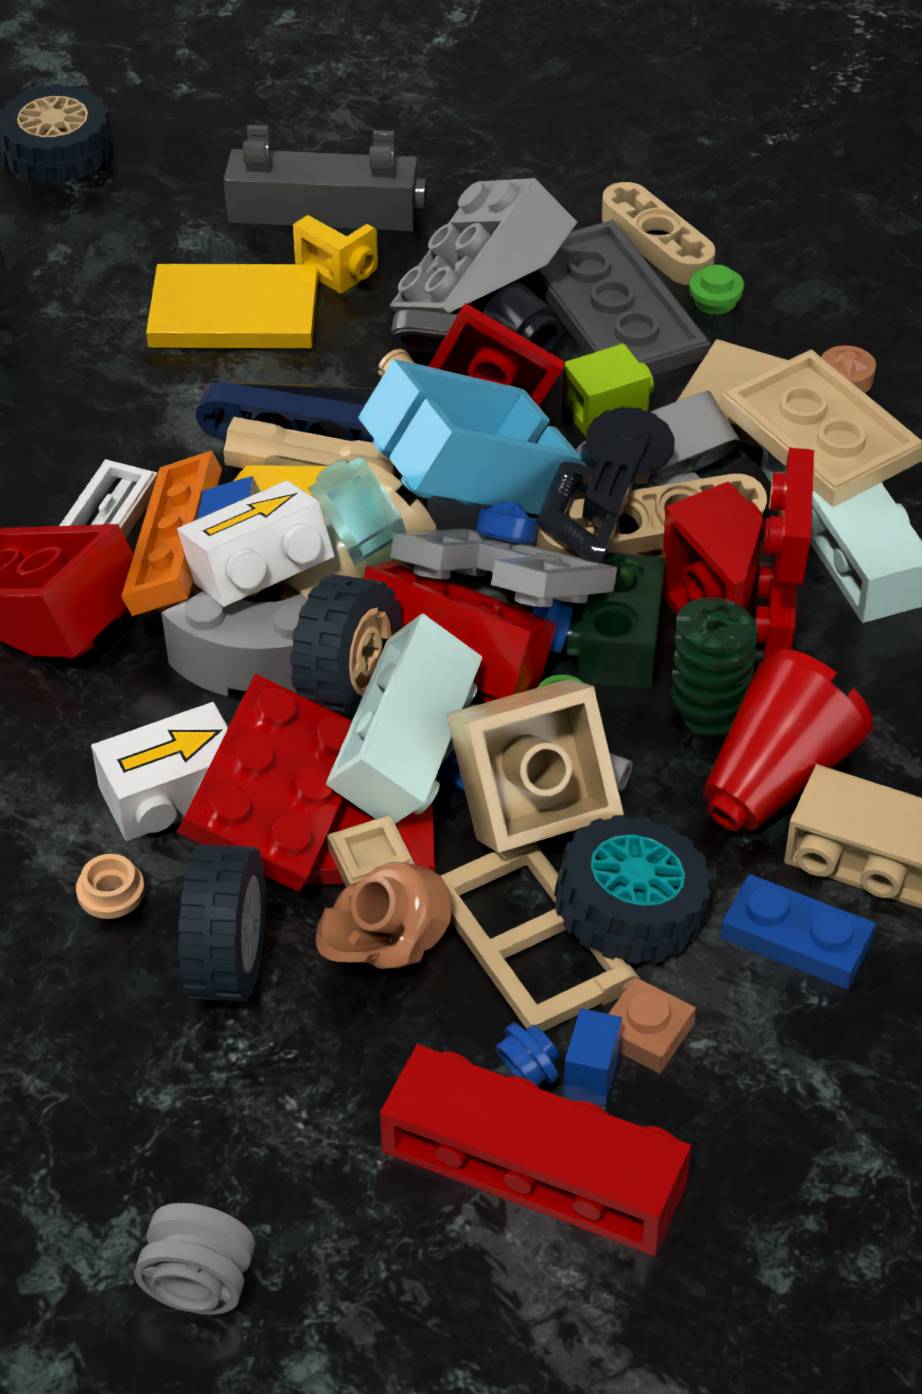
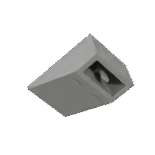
(489, 242)

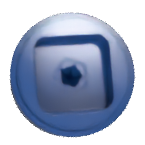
(507, 522)

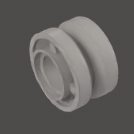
(195, 1258)

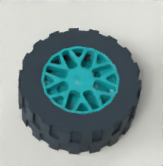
(632, 889)

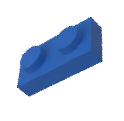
(798, 931)

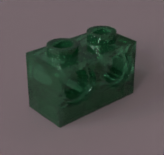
(620, 627)

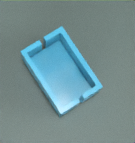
(464, 437)

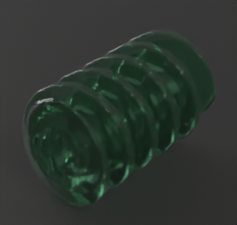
(712, 663)

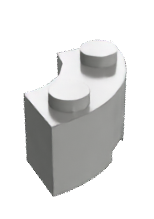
(231, 643)

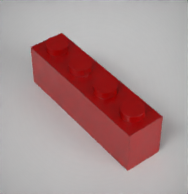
(536, 1148)

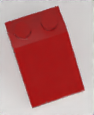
(61, 586)

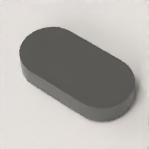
(420, 329)

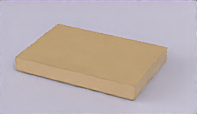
(819, 409)

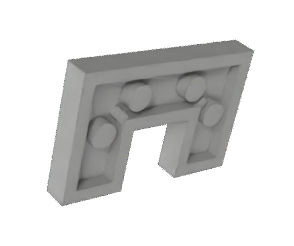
(530, 571)

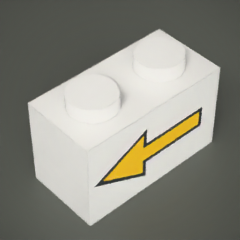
(256, 542)
(157, 769)

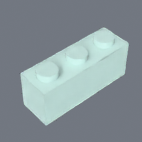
(402, 721)

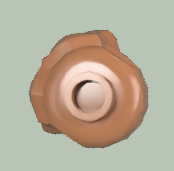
(386, 917)

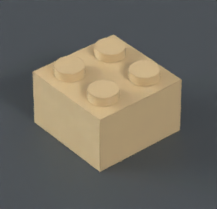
(535, 764)

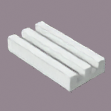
(120, 507)

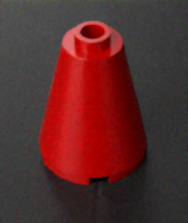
(779, 735)

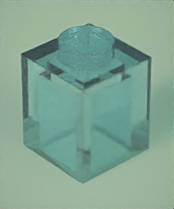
(356, 508)

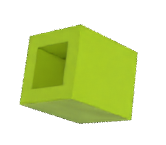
(604, 383)

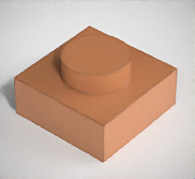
(652, 1024)

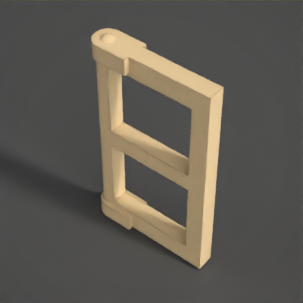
(493, 951)

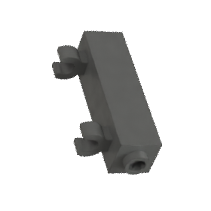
(328, 186)

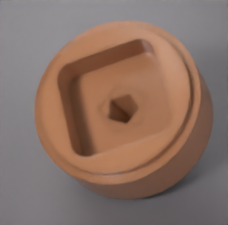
(853, 364)

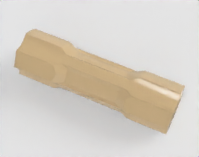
(269, 444)

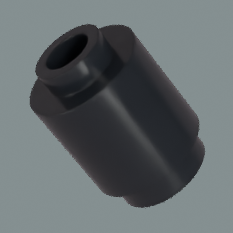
(525, 315)

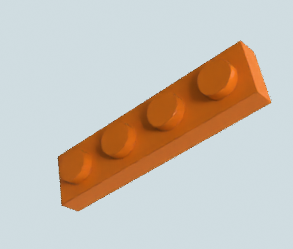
(159, 567)

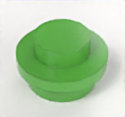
(716, 289)

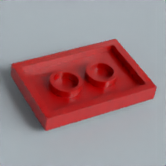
(271, 781)

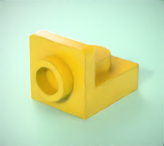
(339, 258)

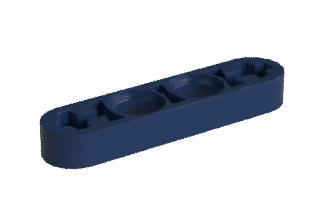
(305, 413)

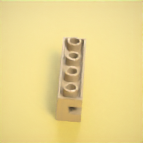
(859, 835)

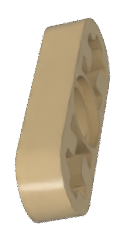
(638, 212)

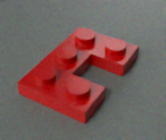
(788, 543)

